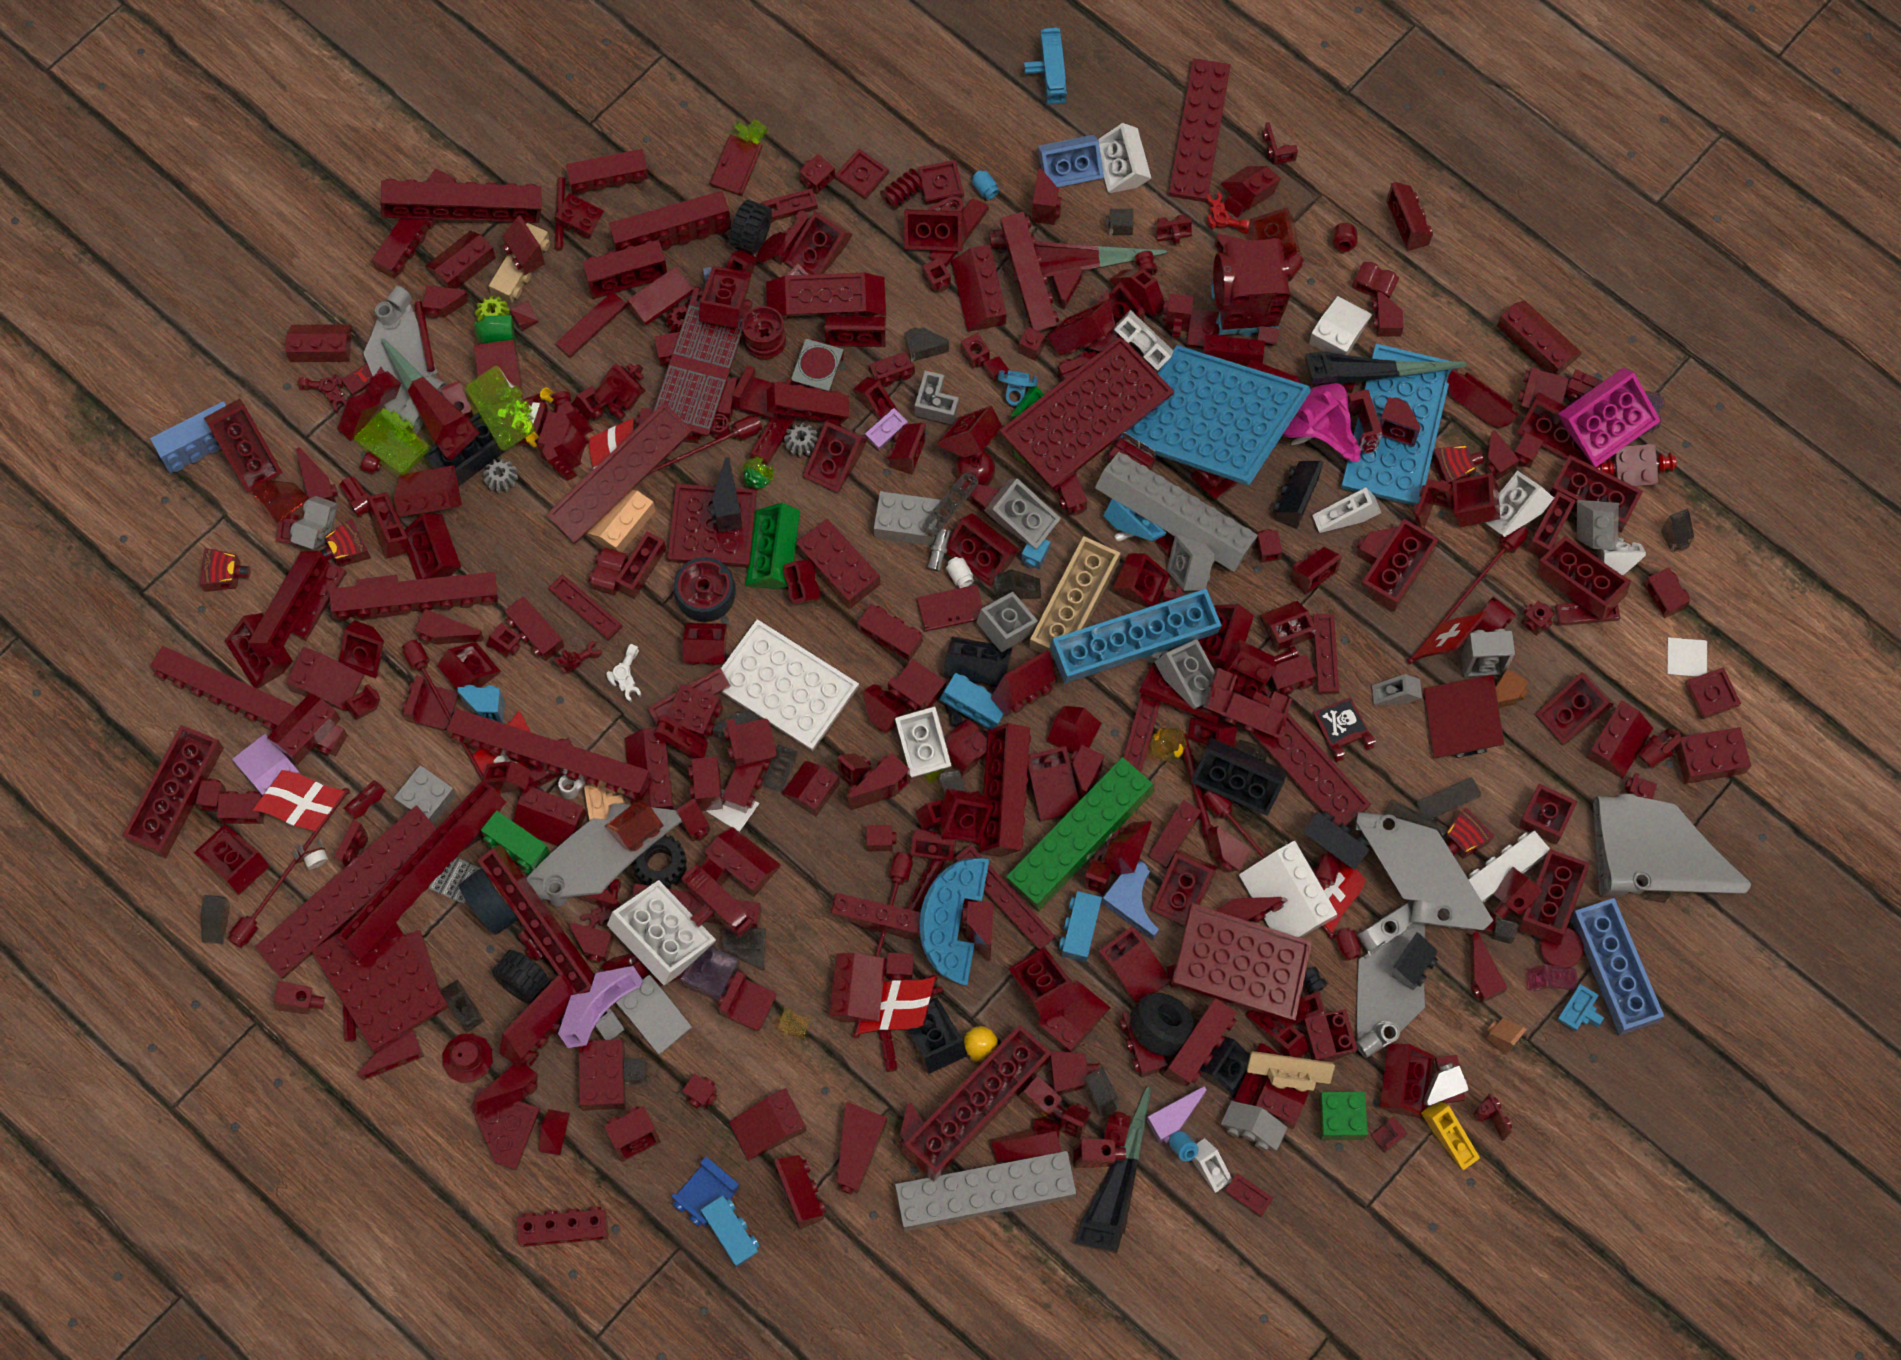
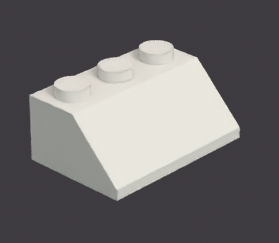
(1123, 159)

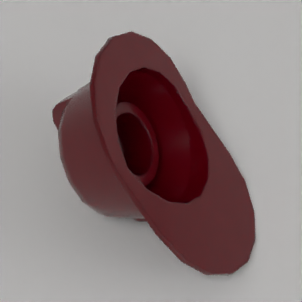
(626, 961)

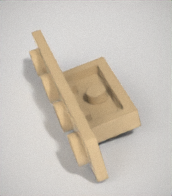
(1291, 1071)

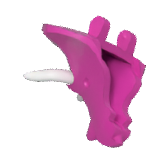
(1326, 418)

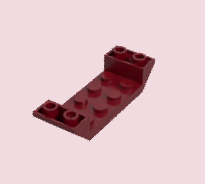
(827, 294)

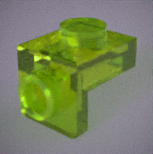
(754, 131)

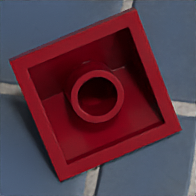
(1122, 302)

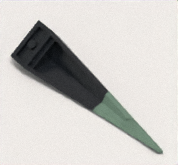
(1344, 369)
(1109, 1210)

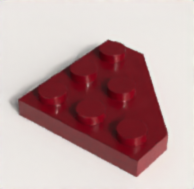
(507, 1130)

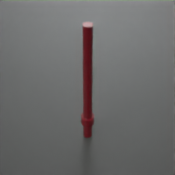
(1197, 793)

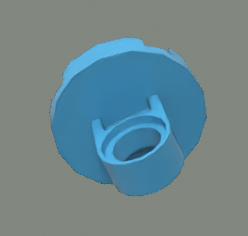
(1016, 382)

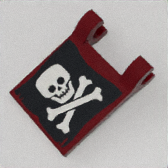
(1341, 726)

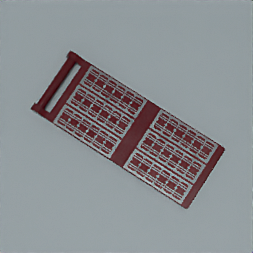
(699, 368)

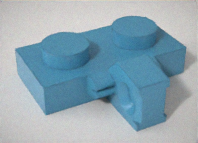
(1581, 1010)

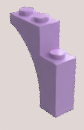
(587, 1008)

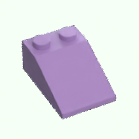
(262, 763)

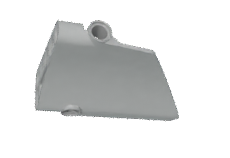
(1659, 848)

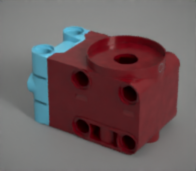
(1250, 286)

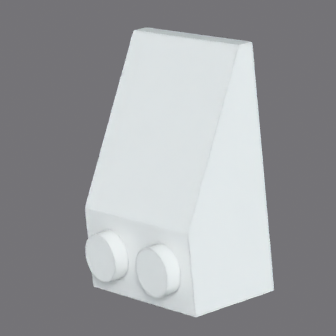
(1339, 327)
(1519, 504)
(923, 742)

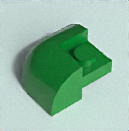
(495, 329)

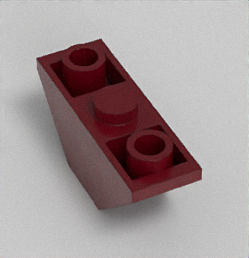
(1143, 288)

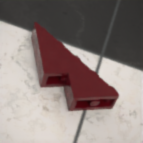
(877, 916)

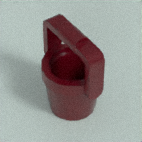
(1656, 750)

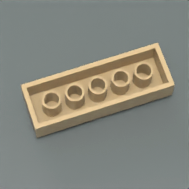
(1076, 593)

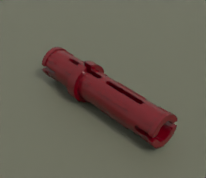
(927, 879)

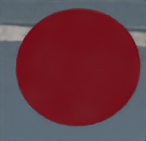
(771, 247)

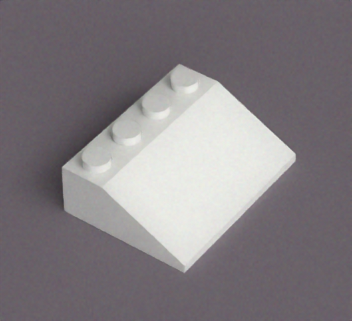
(1290, 876)
(660, 932)

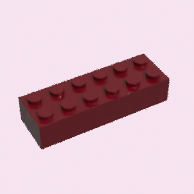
(674, 223)
(1005, 788)
(173, 791)

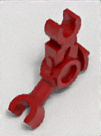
(1221, 218)

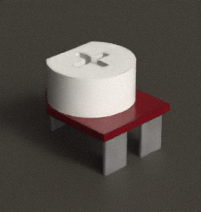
(313, 858)

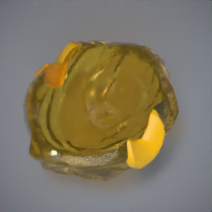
(1167, 744)

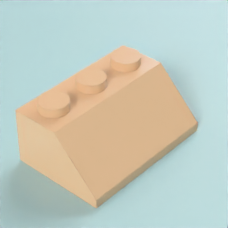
(623, 521)

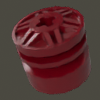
(764, 332)

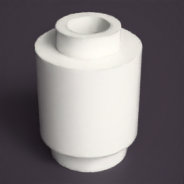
(960, 572)

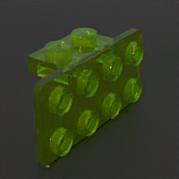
(501, 407)
(392, 441)

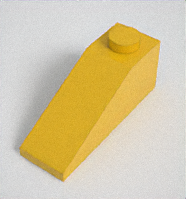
(1450, 1134)

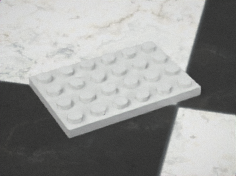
(786, 685)

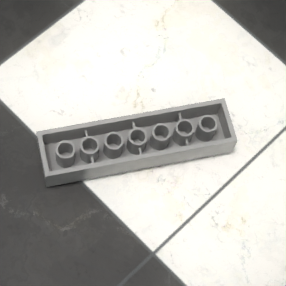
(1175, 510)
(985, 1191)

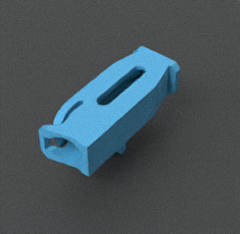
(1051, 66)

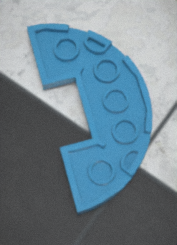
(942, 917)

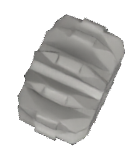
(808, 439)
(508, 475)

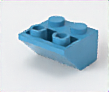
(483, 701)

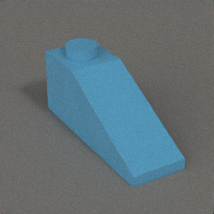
(1131, 522)

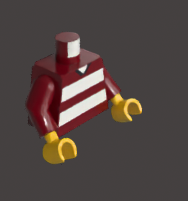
(539, 414)

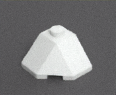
(1623, 556)

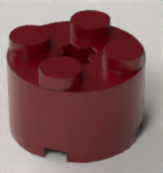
(1497, 617)

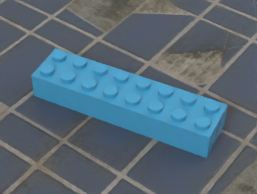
(1135, 636)

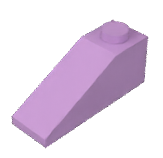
(1174, 1116)

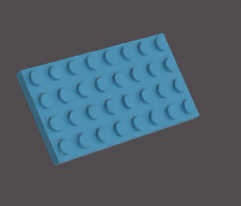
(1394, 468)

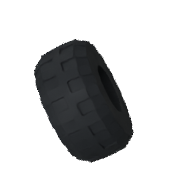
(1161, 1023)

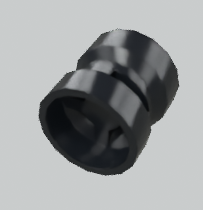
(1314, 981)

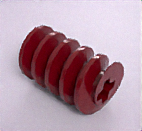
(902, 188)

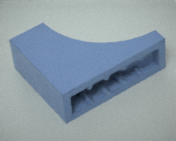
(1126, 900)

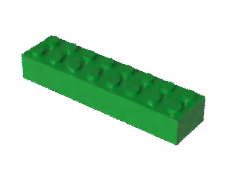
(1080, 833)

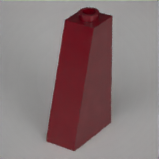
(859, 1142)

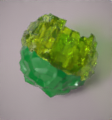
(756, 474)

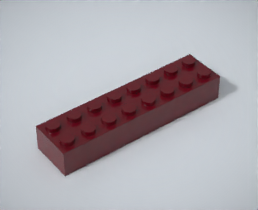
(460, 201)
(976, 1102)

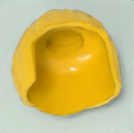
(980, 1043)

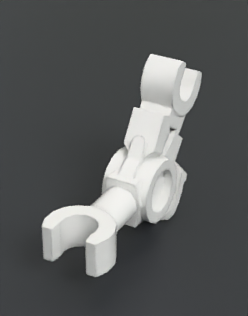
(622, 674)

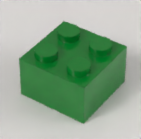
(1343, 1115)

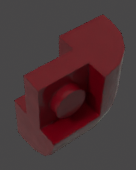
(965, 746)

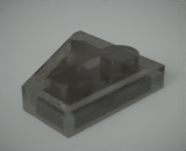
(748, 947)

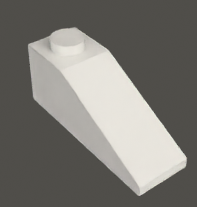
(1348, 511)

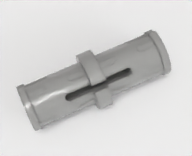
(938, 550)

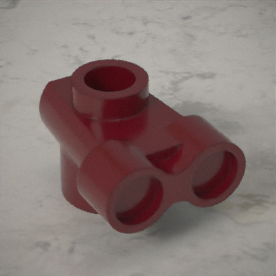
(533, 949)

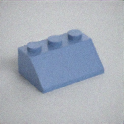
(1072, 160)

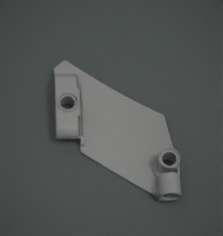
(403, 334)
(1424, 872)
(1380, 997)

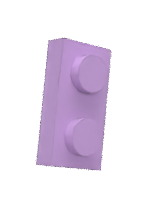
(886, 428)

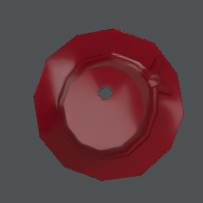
(475, 1058)

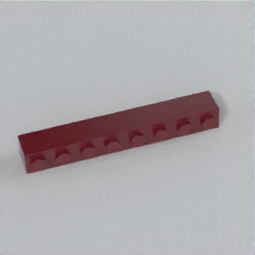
(413, 595)
(537, 920)

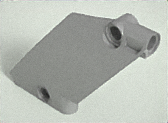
(590, 859)

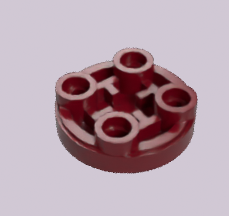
(1563, 955)

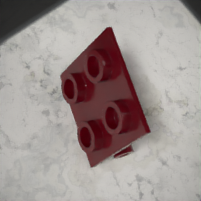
(579, 215)
(1490, 1109)

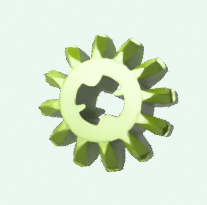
(492, 305)

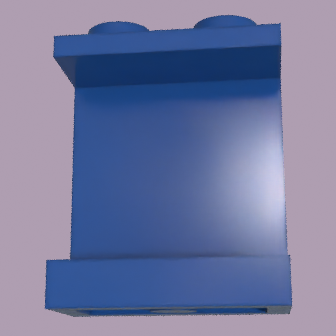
(702, 1189)

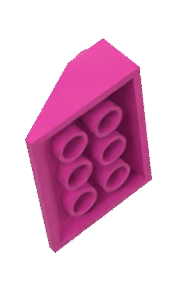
(1609, 416)

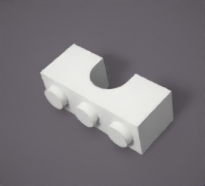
(1152, 346)

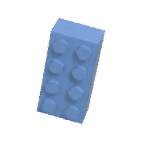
(186, 441)

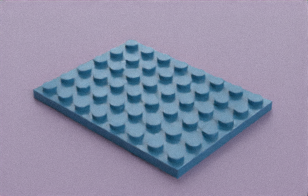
(1220, 415)

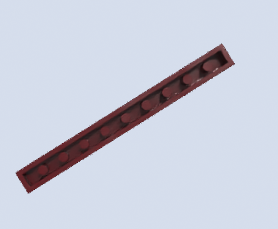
(234, 694)
(549, 754)
(420, 870)

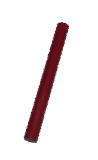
(560, 199)
(424, 336)

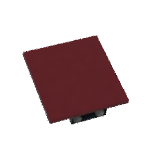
(1464, 717)

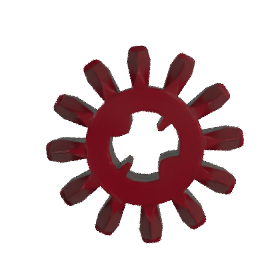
(676, 317)

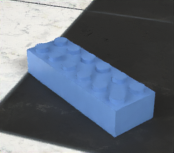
(1617, 966)

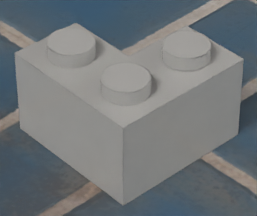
(932, 403)
(316, 523)
(1254, 1124)

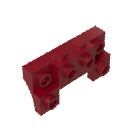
(1238, 708)

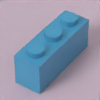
(972, 701)
(1080, 926)
(730, 1231)

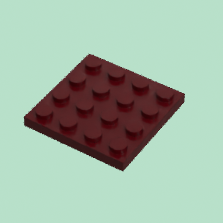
(693, 528)

